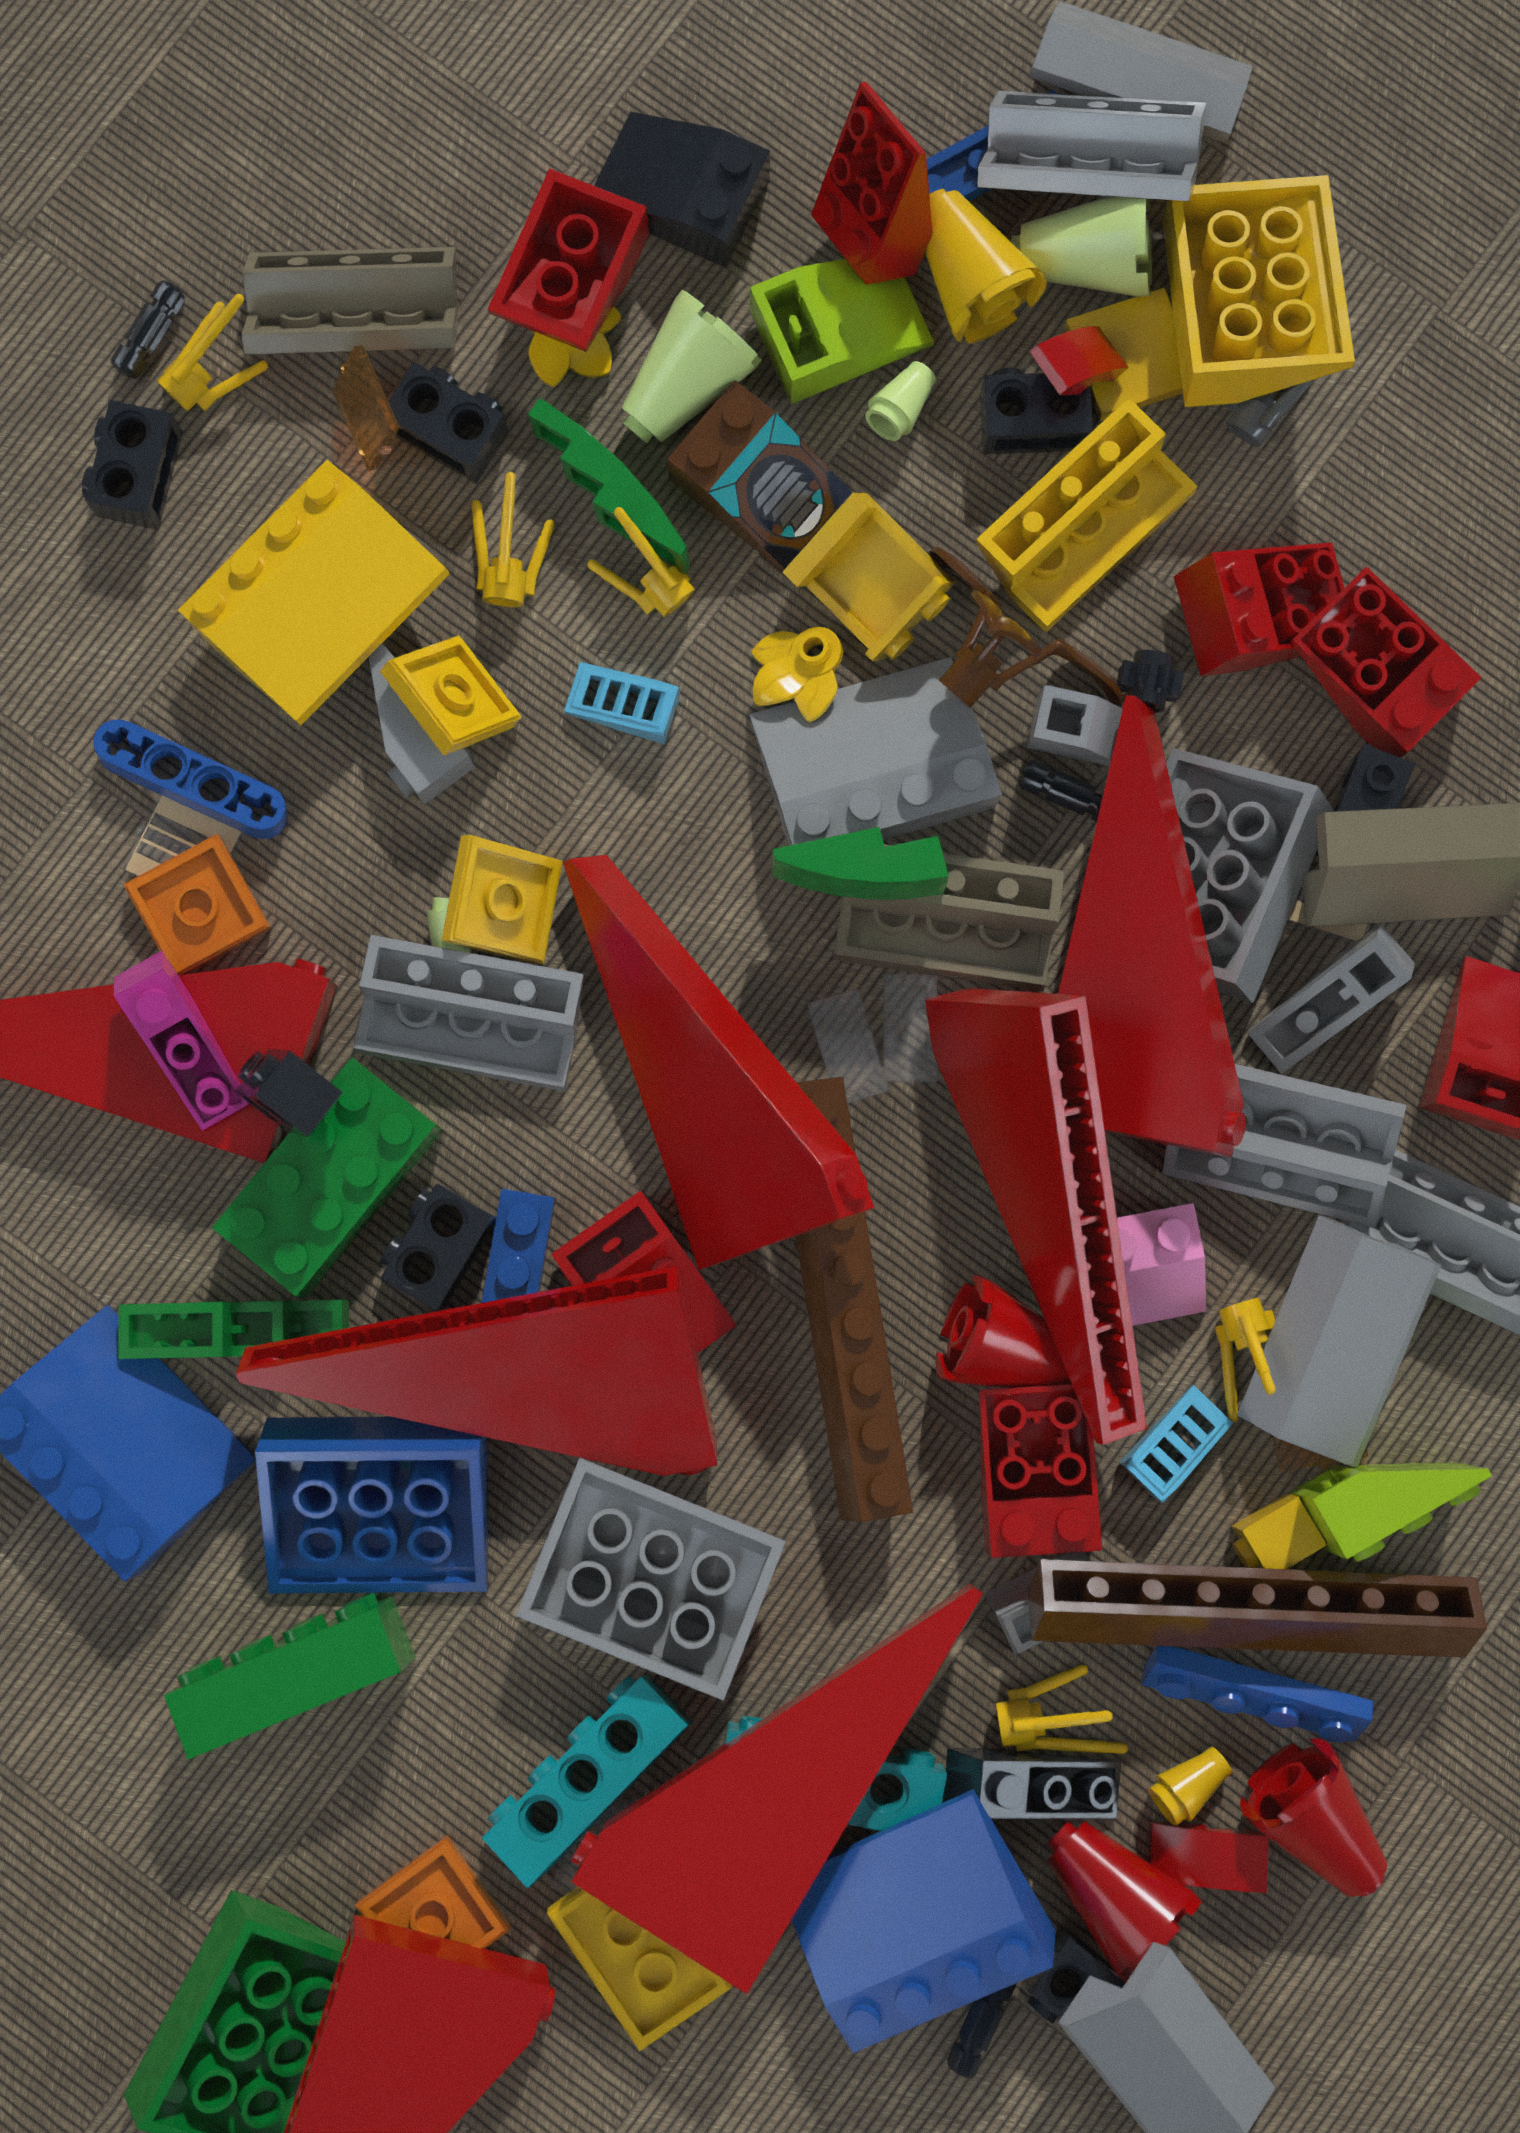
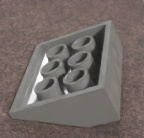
(880, 756)
(1246, 852)
(651, 1578)

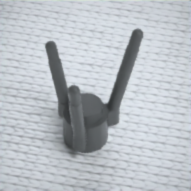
(1256, 417)

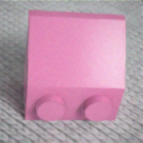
(1163, 1263)

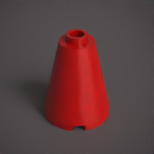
(997, 1341)
(1315, 1815)
(1118, 1894)

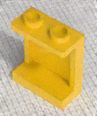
(872, 576)

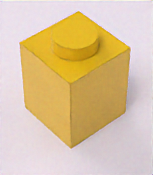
(1277, 1535)

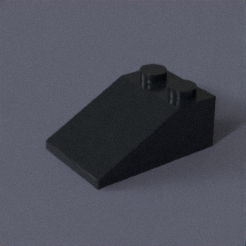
(691, 179)

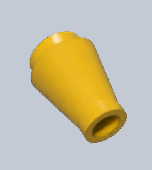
(1188, 1786)

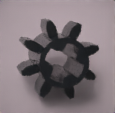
(1151, 678)

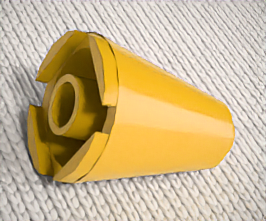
(977, 269)

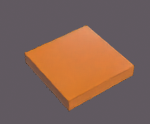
(197, 905)
(439, 1898)

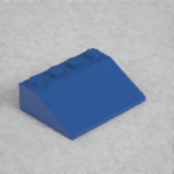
(117, 1445)
(372, 1506)
(920, 1922)

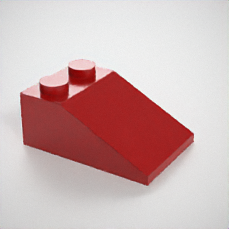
(571, 260)

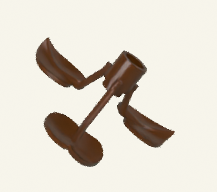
(976, 669)

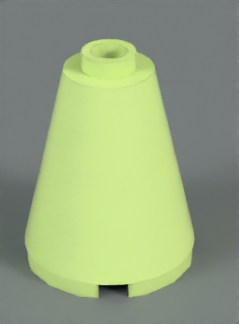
(1093, 246)
(685, 370)

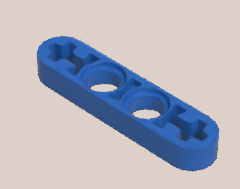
(187, 784)

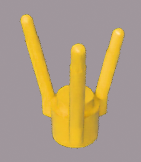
(187, 380)
(504, 581)
(664, 584)
(1247, 1327)
(1023, 1721)

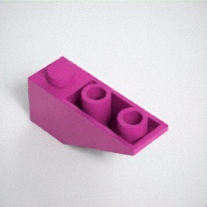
(179, 1039)

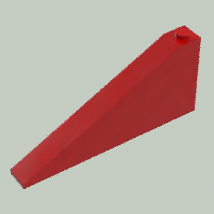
(1148, 965)
(91, 1053)
(729, 1121)
(1035, 1121)
(562, 1370)
(742, 1833)
(414, 2032)

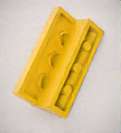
(1085, 516)

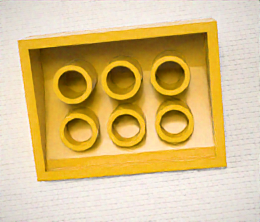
(1256, 288)
(313, 592)

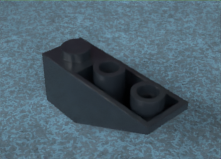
(1034, 1783)

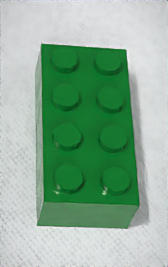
(329, 1185)
(290, 1677)

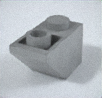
(1074, 725)

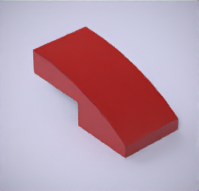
(1078, 359)
(1210, 1856)

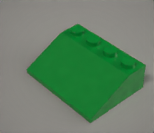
(237, 2025)

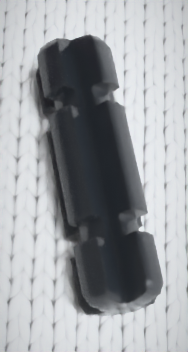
(147, 329)
(1061, 789)
(978, 2032)

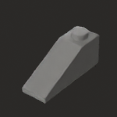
(415, 757)
(1333, 998)

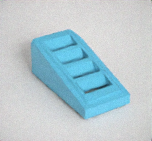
(654, 730)
(1177, 1473)

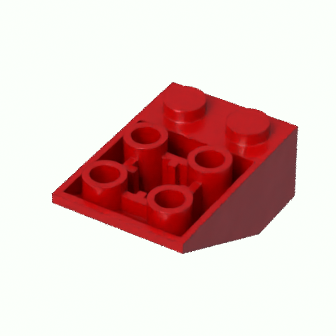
(876, 193)
(1254, 602)
(1383, 665)
(1479, 1051)
(638, 1241)
(1037, 1472)

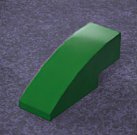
(863, 867)

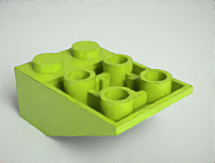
(832, 326)
(1371, 1501)

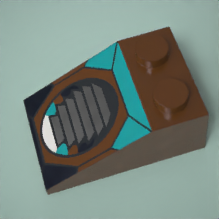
(756, 476)

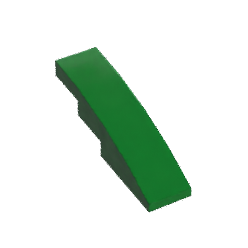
(610, 481)
(221, 1327)

